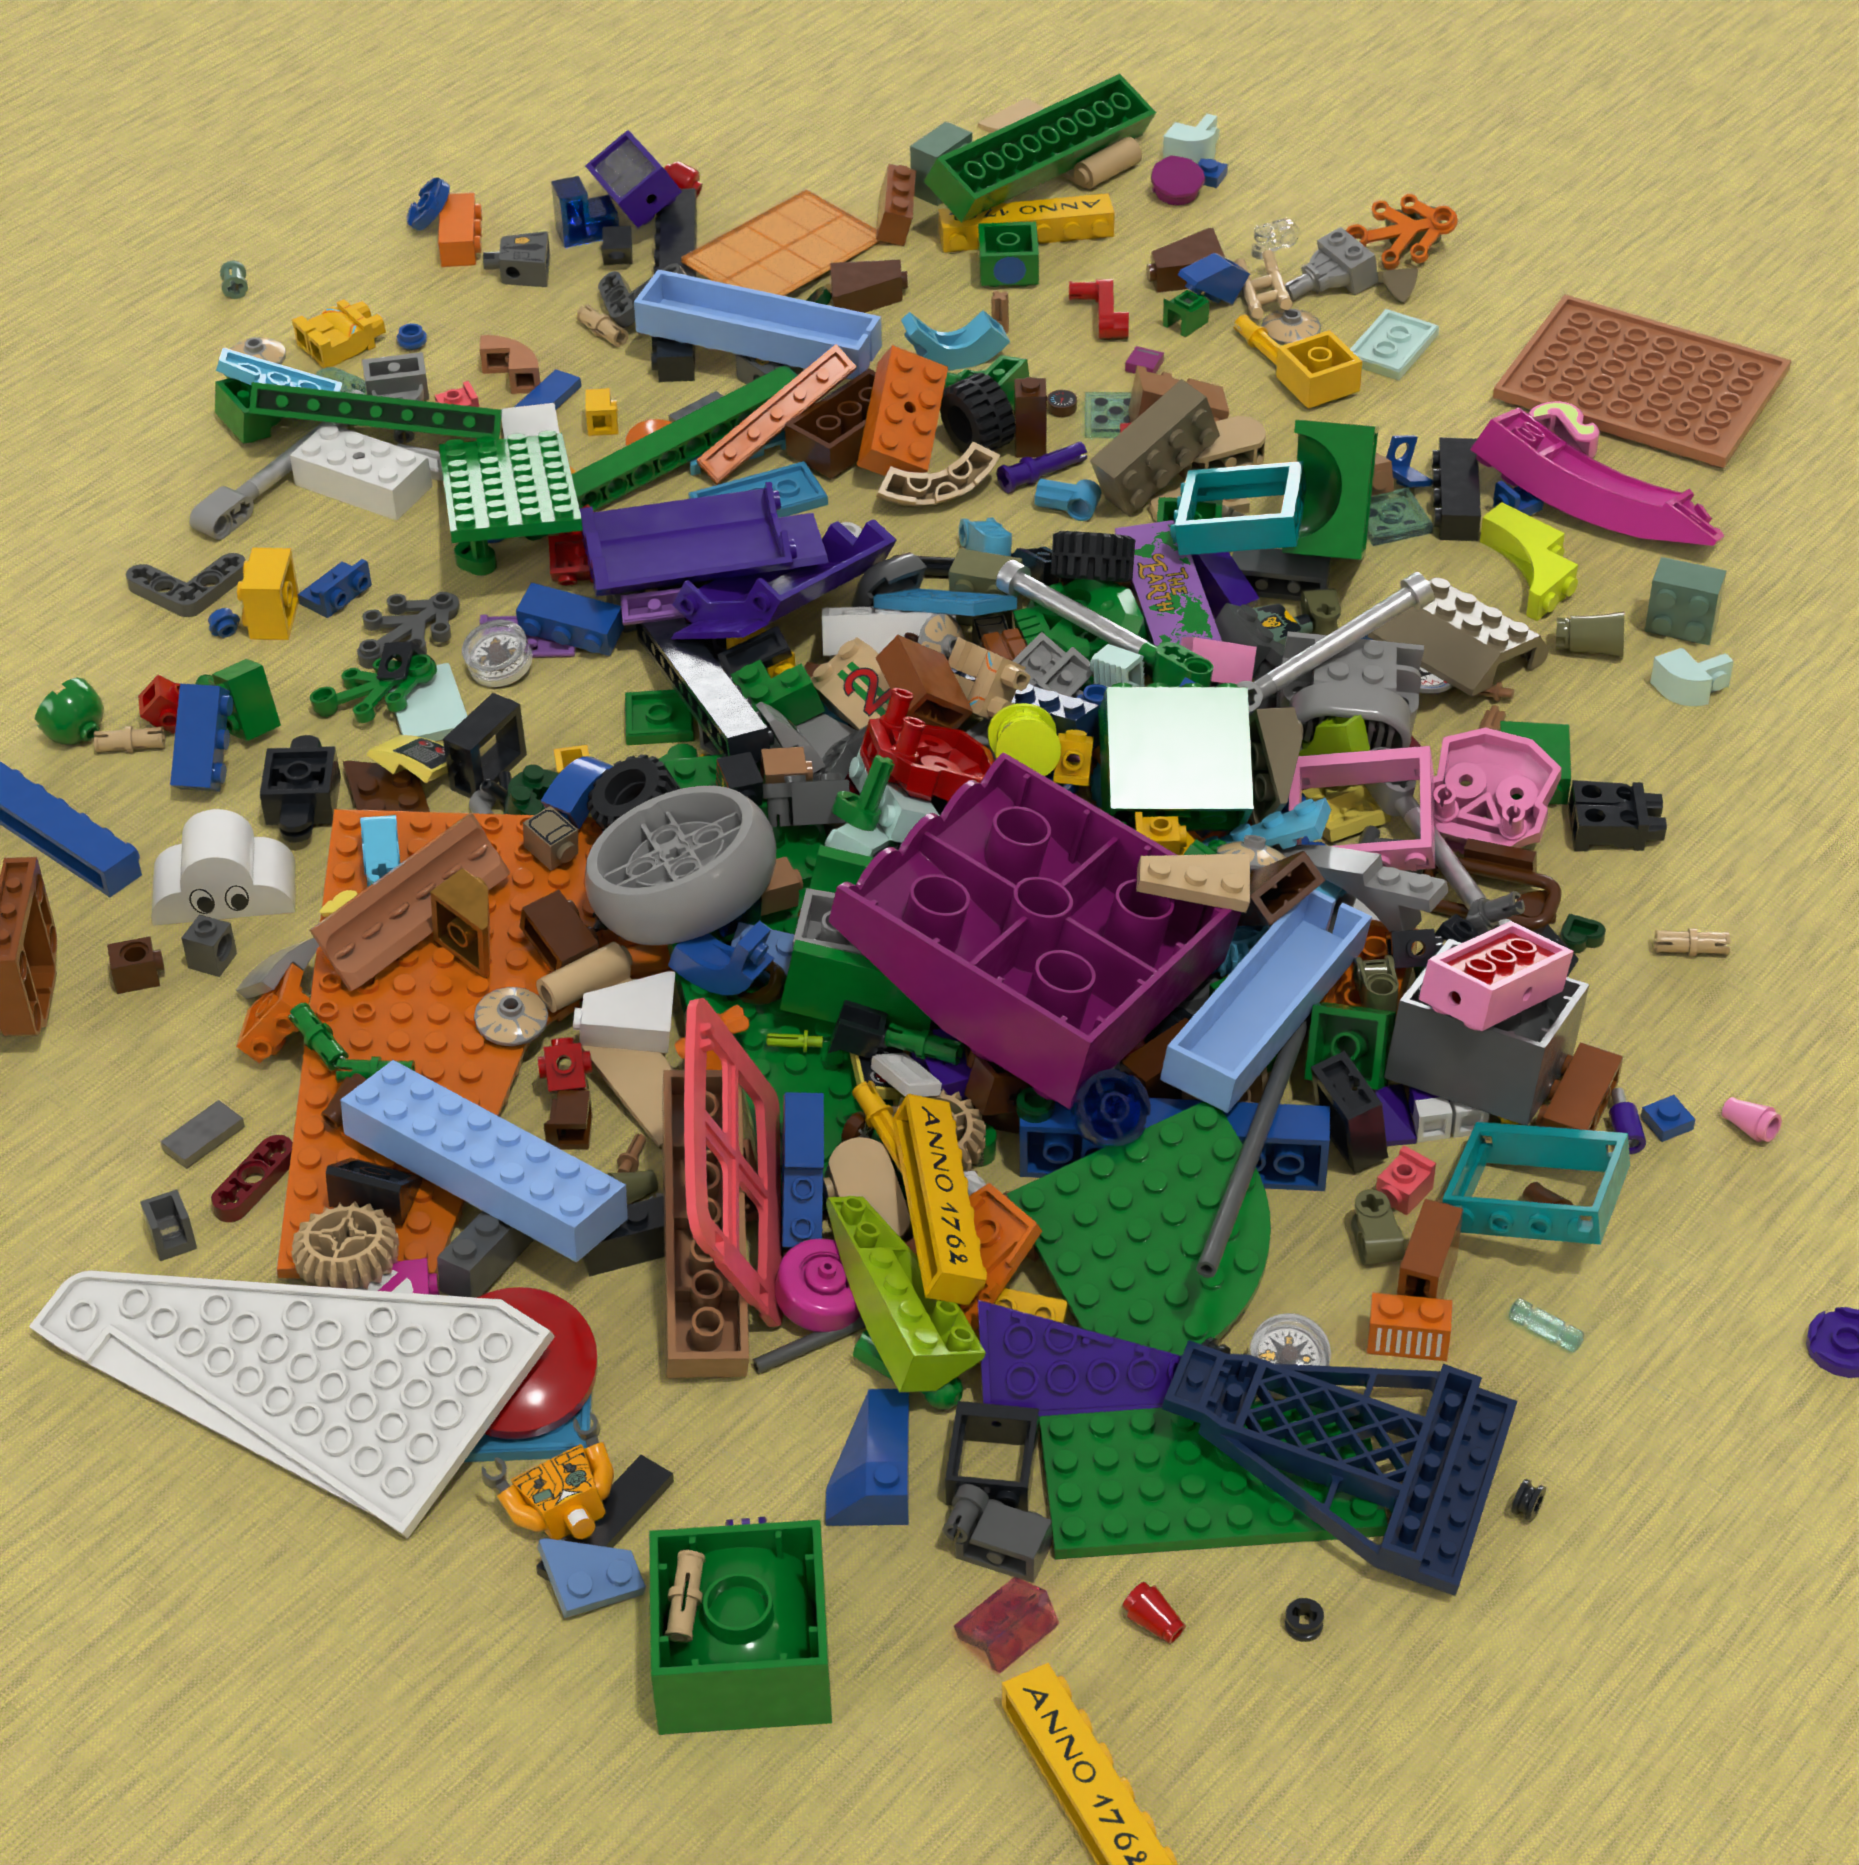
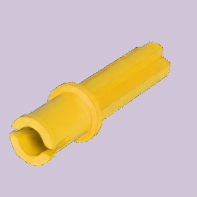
(1257, 337)
(877, 1116)

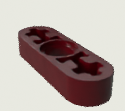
(251, 1193)

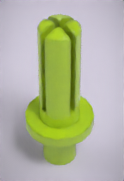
(794, 1040)

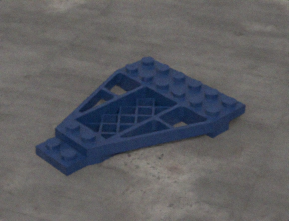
(1441, 1488)

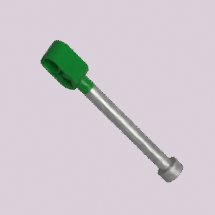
(1169, 660)

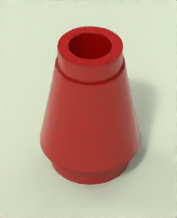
(1153, 1612)

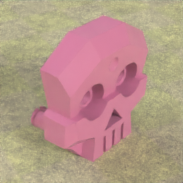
(1497, 768)

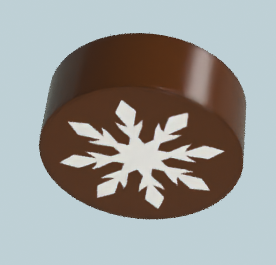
(856, 1127)

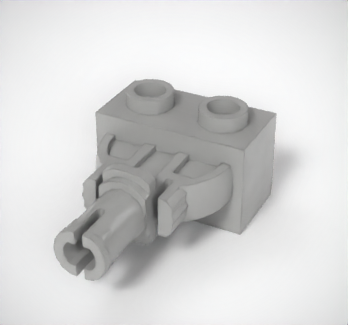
(1335, 264)
(397, 378)

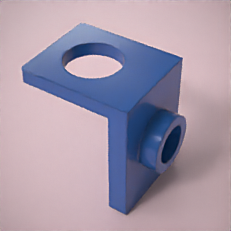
(1402, 472)

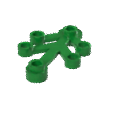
(326, 700)

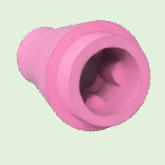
(1754, 1119)

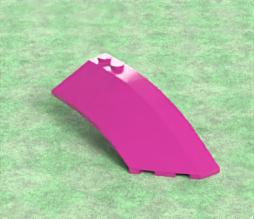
(1586, 488)

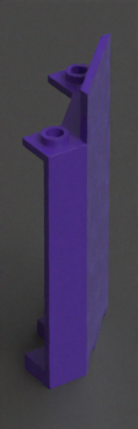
(696, 541)
(749, 602)

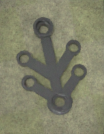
(441, 606)

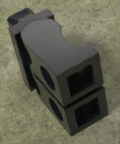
(1614, 815)

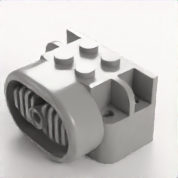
(1364, 679)

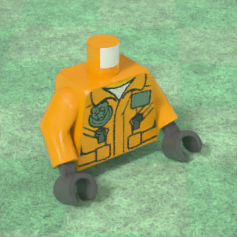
(562, 1492)

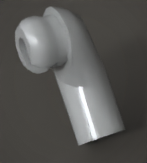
(481, 802)

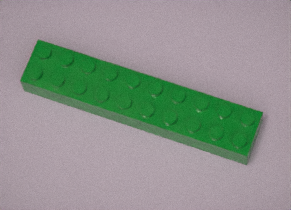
(1038, 147)

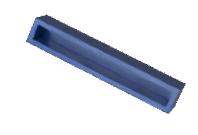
(66, 834)

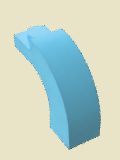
(960, 348)

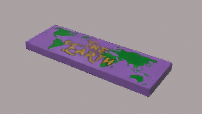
(1168, 587)

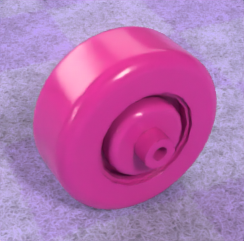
(814, 1287)

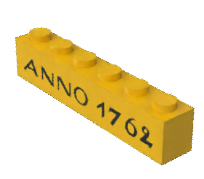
(1055, 219)
(938, 1200)
(1081, 1771)

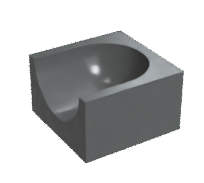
(1491, 1070)

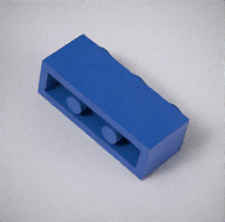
(570, 619)
(201, 737)

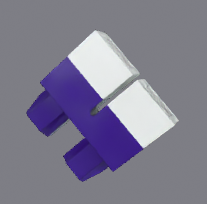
(1438, 1117)

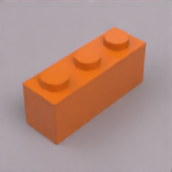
(460, 230)

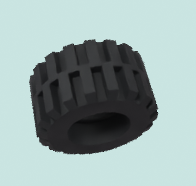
(977, 412)
(1092, 556)
(628, 786)

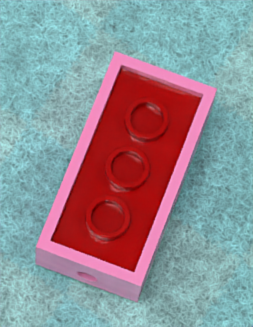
(1495, 976)

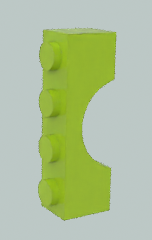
(1337, 736)

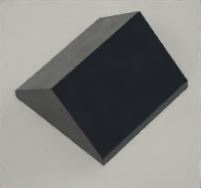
(374, 1185)

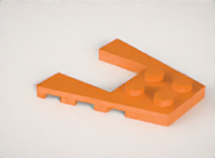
(1005, 1240)

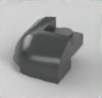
(888, 576)

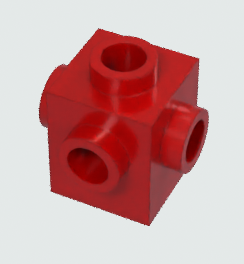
(160, 703)
(569, 1079)

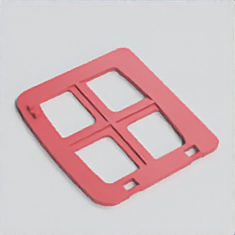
(705, 1033)

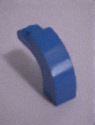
(571, 789)
(720, 966)

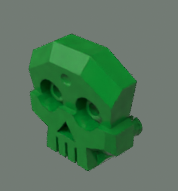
(1100, 596)

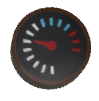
(1061, 403)

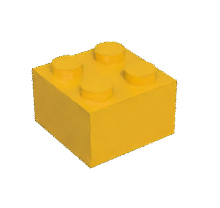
(1319, 369)
(269, 593)

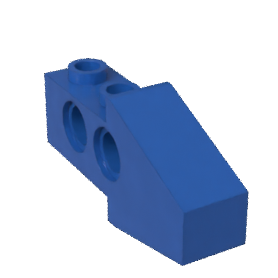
(802, 1168)

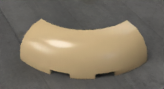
(939, 487)

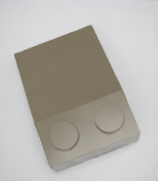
(1274, 754)

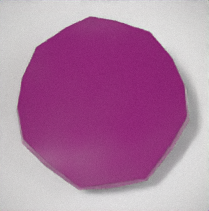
(1177, 180)

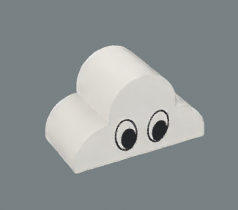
(222, 872)

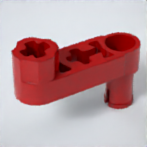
(1111, 323)

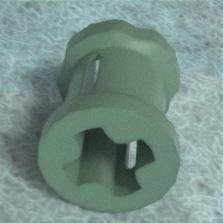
(230, 281)

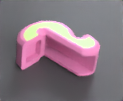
(1567, 423)

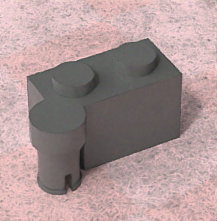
(1242, 627)
(804, 801)
(998, 1534)

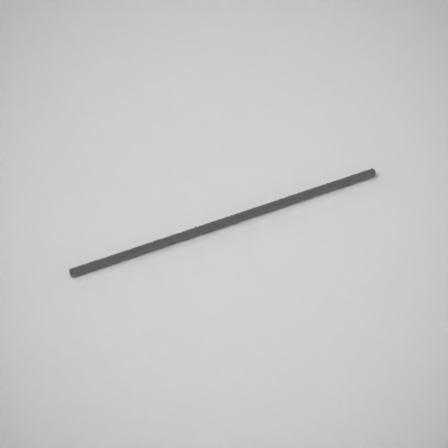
(1261, 1125)

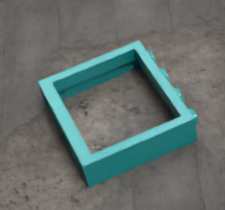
(1240, 532)
(1539, 1148)

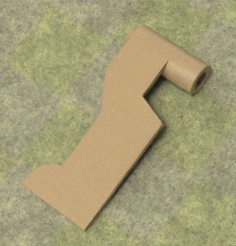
(1086, 172)
(631, 1074)

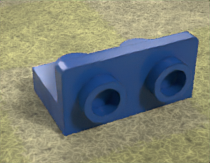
(336, 588)

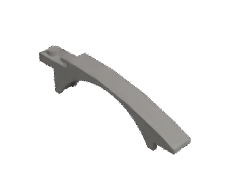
(1387, 891)

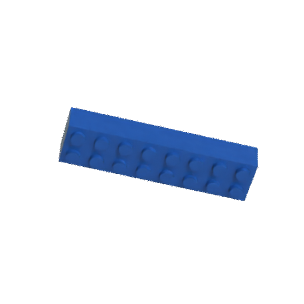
(1290, 1160)

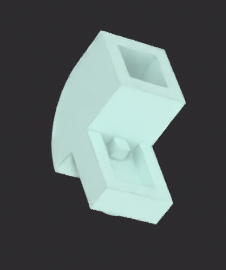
(1192, 141)
(1689, 682)

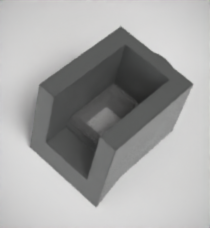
(168, 1225)

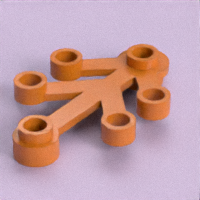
(1406, 228)

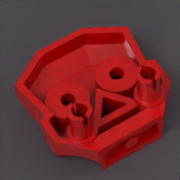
(925, 756)

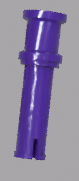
(1030, 469)

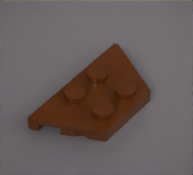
(380, 790)

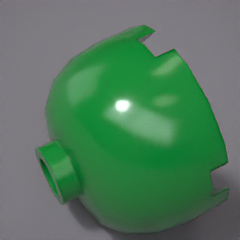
(71, 714)

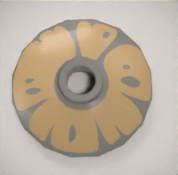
(1291, 325)
(262, 348)
(940, 633)
(1260, 854)
(511, 1016)

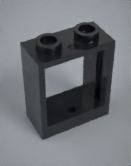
(492, 717)
(1355, 1116)
(977, 1423)

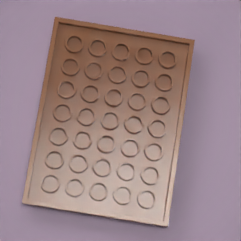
(1645, 379)

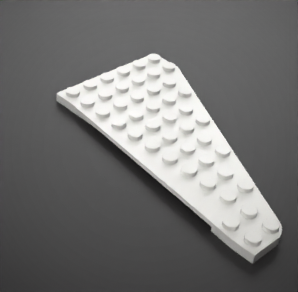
(328, 1382)

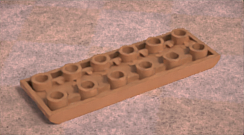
(397, 908)

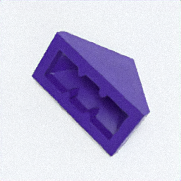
(1397, 1116)

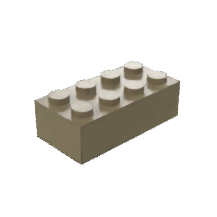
(1155, 447)

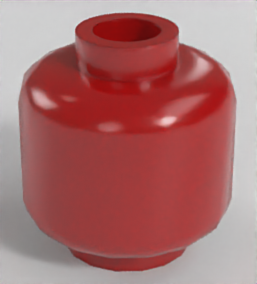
(684, 176)

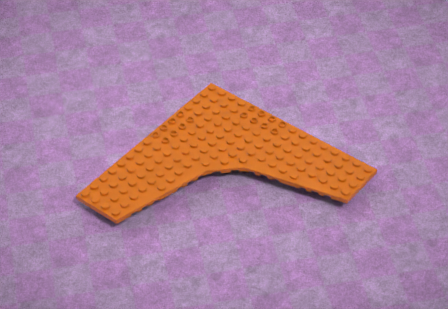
(426, 1012)

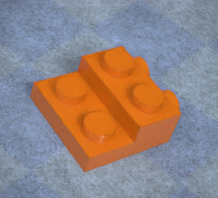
(268, 1020)

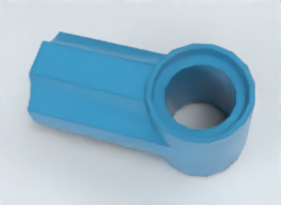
(1077, 499)

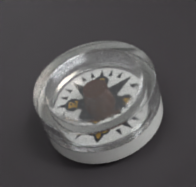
(497, 653)
(1290, 1340)

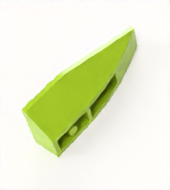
(916, 1336)

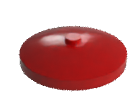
(561, 1376)

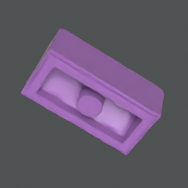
(649, 606)

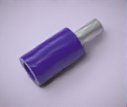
(1626, 1119)

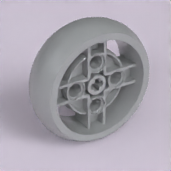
(680, 865)

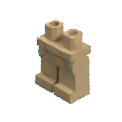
(995, 677)

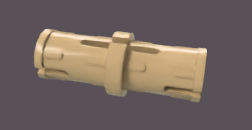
(602, 325)
(129, 739)
(1692, 942)
(681, 1622)

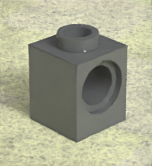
(209, 945)

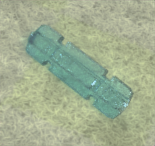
(1546, 1325)

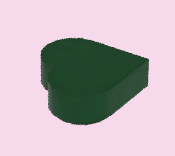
(1582, 933)

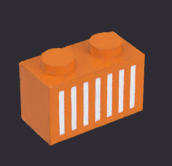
(1409, 1327)

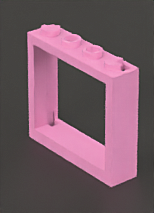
(1370, 768)

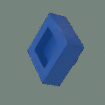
(1213, 172)
(1668, 1118)

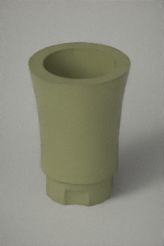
(1592, 634)

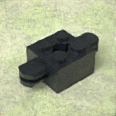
(300, 787)

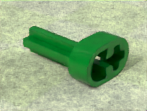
(475, 557)
(863, 810)

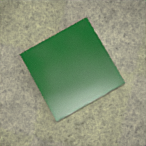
(657, 718)

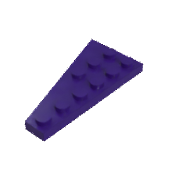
(1066, 1367)

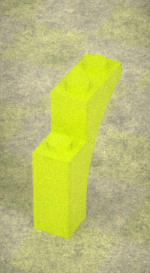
(1536, 552)

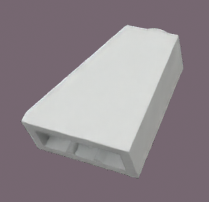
(628, 1015)

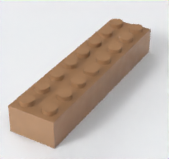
(701, 1306)

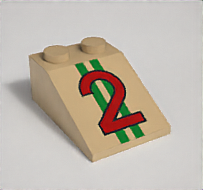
(853, 684)

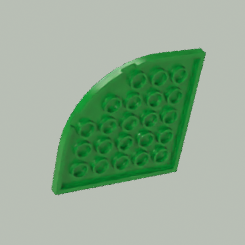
(1132, 1228)

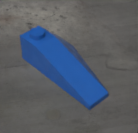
(873, 1468)

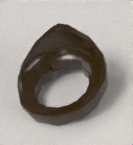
(769, 993)

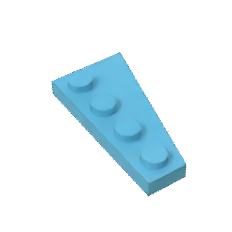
(1285, 829)

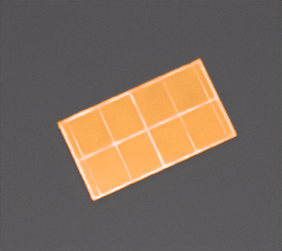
(783, 246)

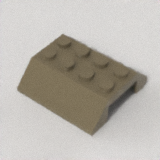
(1463, 638)

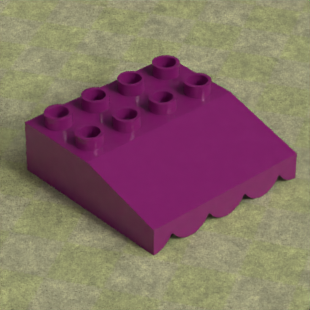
(1028, 929)

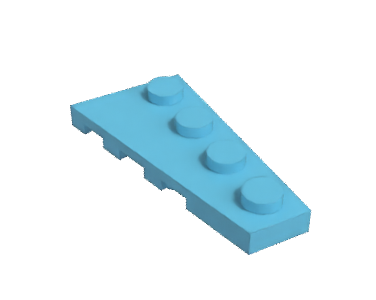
(253, 369)

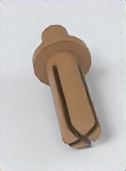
(1498, 691)
(629, 1161)

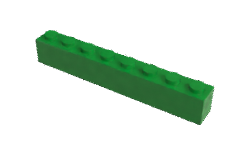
(374, 411)

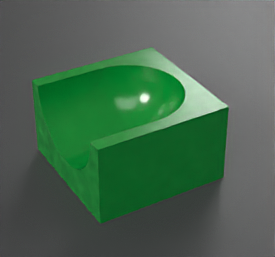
(1338, 485)
(826, 977)
(755, 1636)

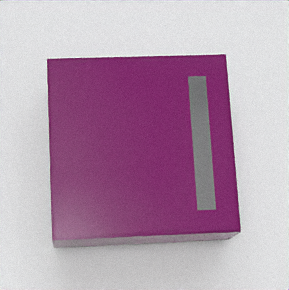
(1144, 357)

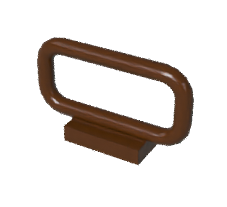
(1508, 865)

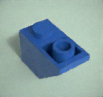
(1216, 277)

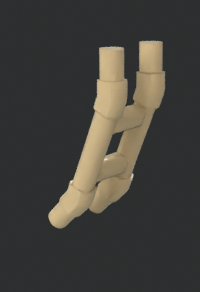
(1272, 279)

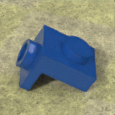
(1516, 498)

